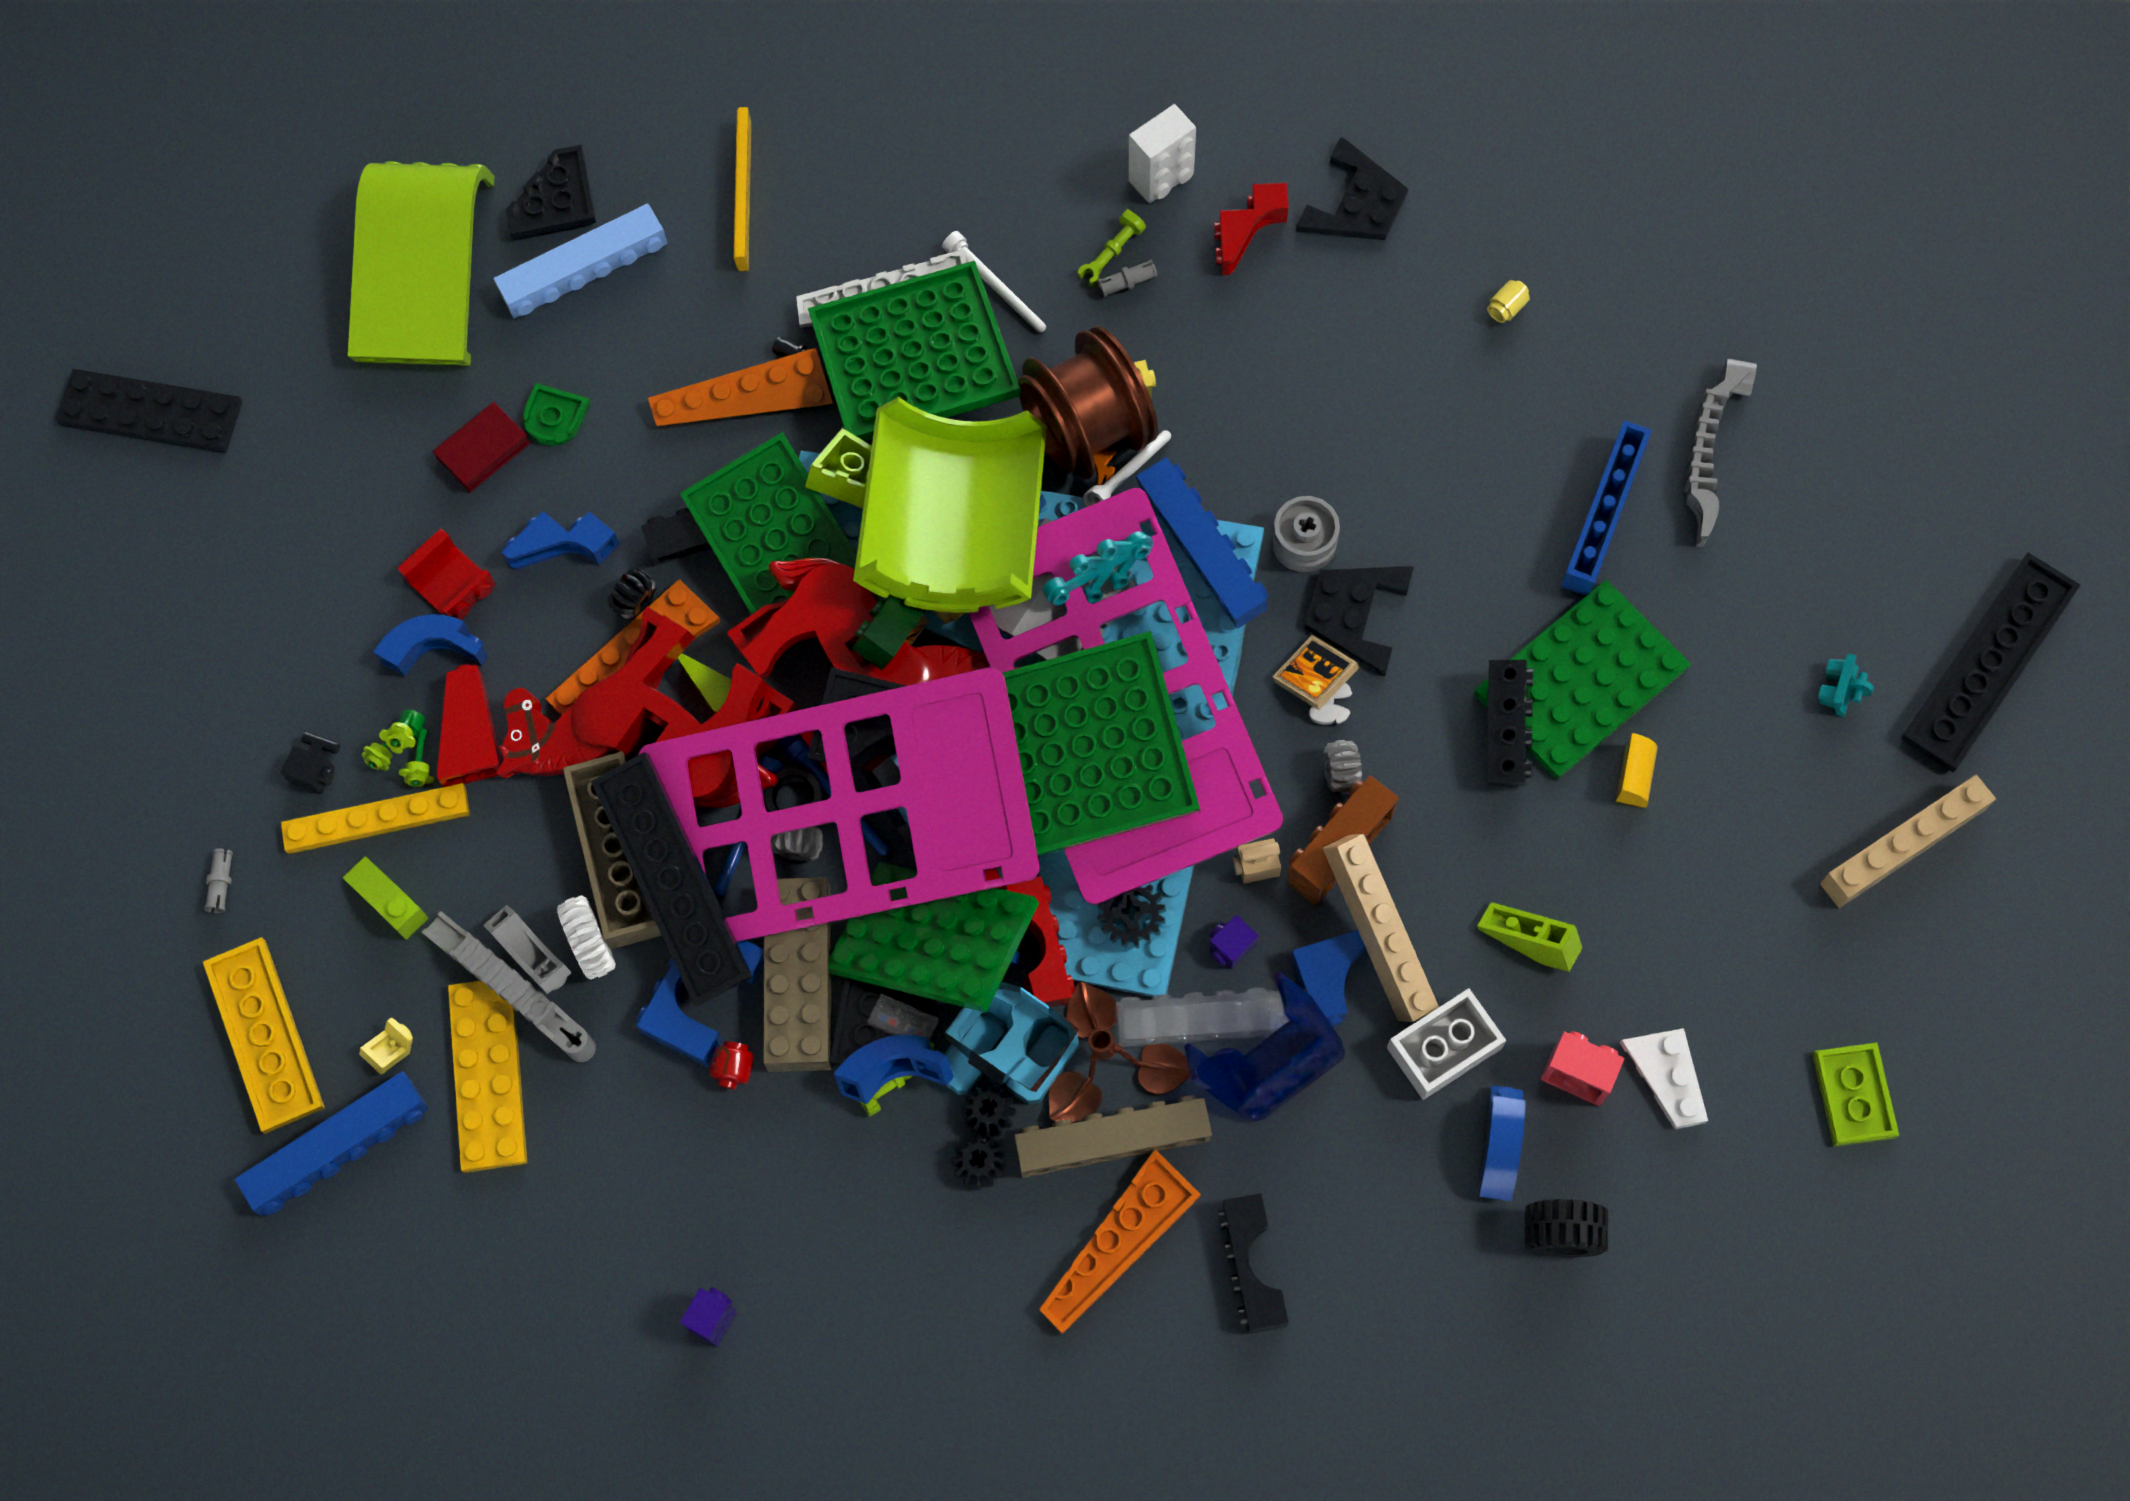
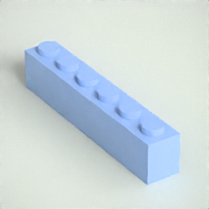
(581, 261)

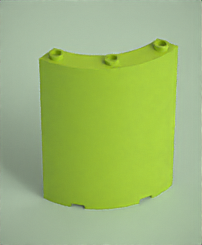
(951, 509)

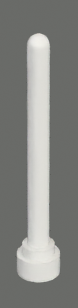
(956, 242)
(1101, 492)

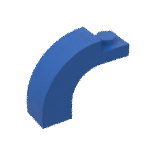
(425, 633)
(888, 1059)
(1503, 1143)

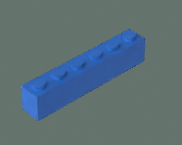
(1606, 508)
(1202, 542)
(332, 1144)

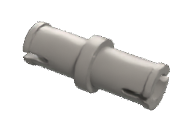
(1127, 278)
(218, 880)

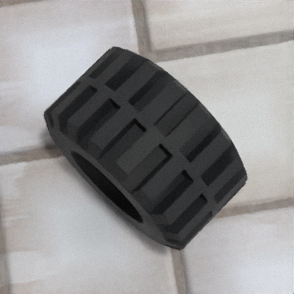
(1566, 1228)

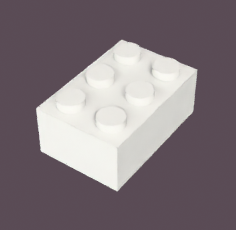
(1162, 154)
(1446, 1044)

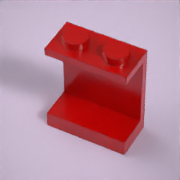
(446, 576)

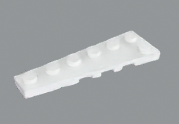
(880, 280)

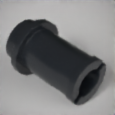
(785, 348)

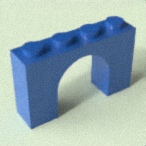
(671, 1027)

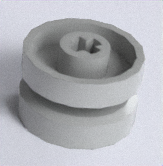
(1305, 534)

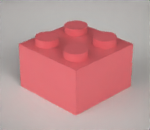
(1582, 1068)

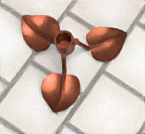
(1092, 1012)

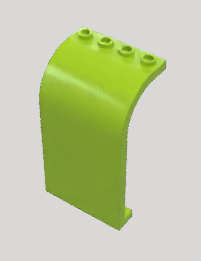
(413, 263)

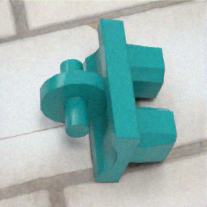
(1846, 673)

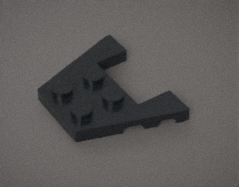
(1368, 204)
(1343, 605)

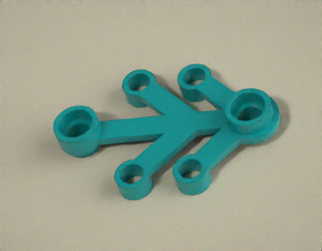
(1099, 568)

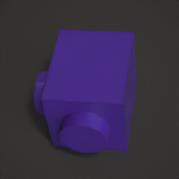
(1232, 942)

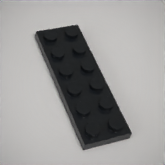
(149, 410)

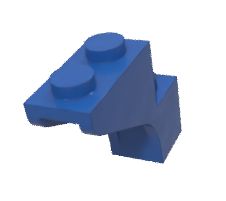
(547, 539)

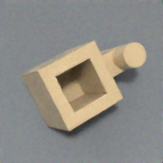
(1257, 861)

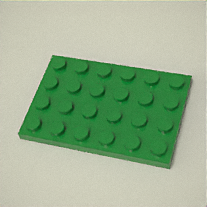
(765, 514)
(1592, 676)
(937, 948)

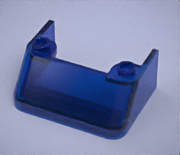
(1276, 1067)

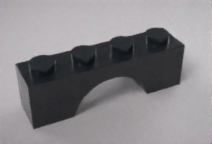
(1261, 1305)

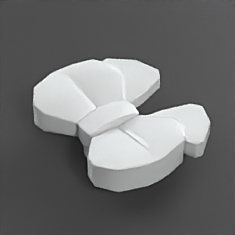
(1330, 712)

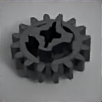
(1143, 912)

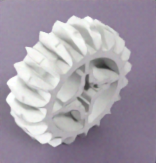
(585, 937)

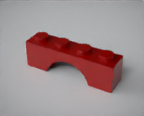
(1049, 980)

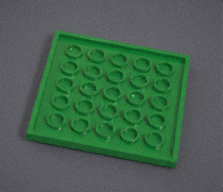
(915, 341)
(1098, 744)

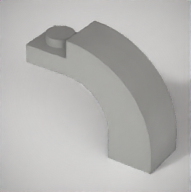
(527, 950)

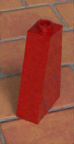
(468, 733)

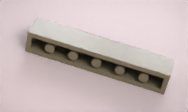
(1113, 1137)

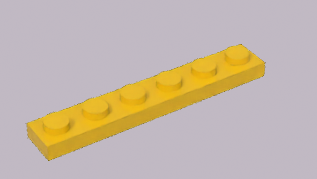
(375, 818)

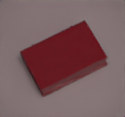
(481, 447)

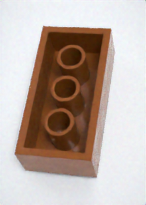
(1365, 812)

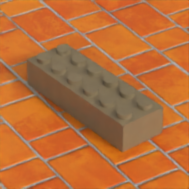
(616, 893)
(798, 986)

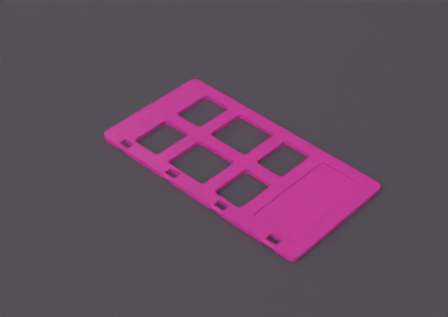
(1218, 759)
(955, 782)

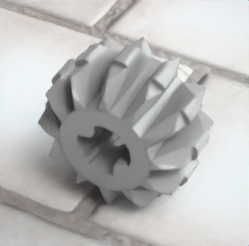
(1342, 765)
(798, 844)

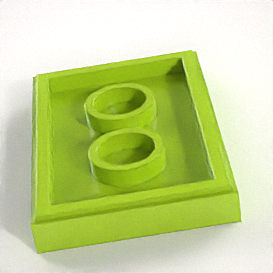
(1855, 1094)

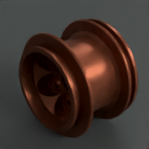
(1089, 402)

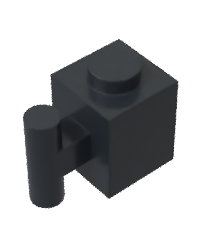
(310, 767)

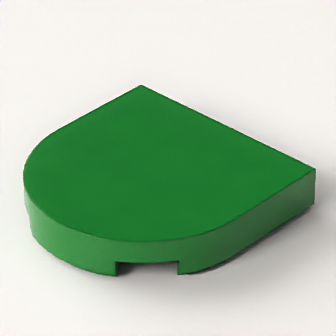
(554, 415)

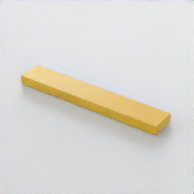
(742, 189)

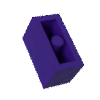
(709, 1315)

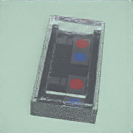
(901, 1018)

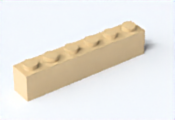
(1907, 841)
(1381, 928)

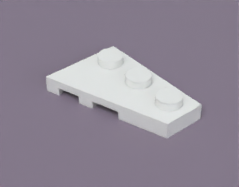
(1670, 1073)

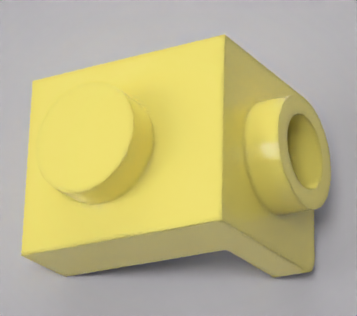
(388, 1046)

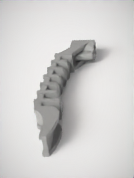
(1700, 487)
(511, 987)

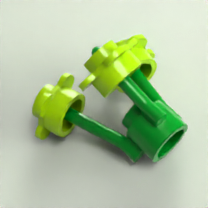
(398, 737)

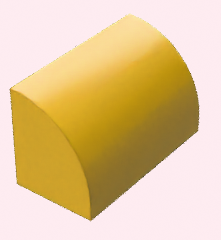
(1637, 771)

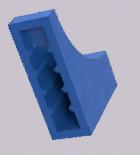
(1323, 971)

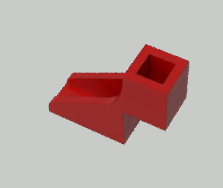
(1237, 227)

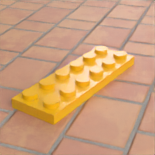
(263, 1035)
(486, 1078)

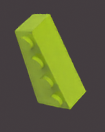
(842, 469)

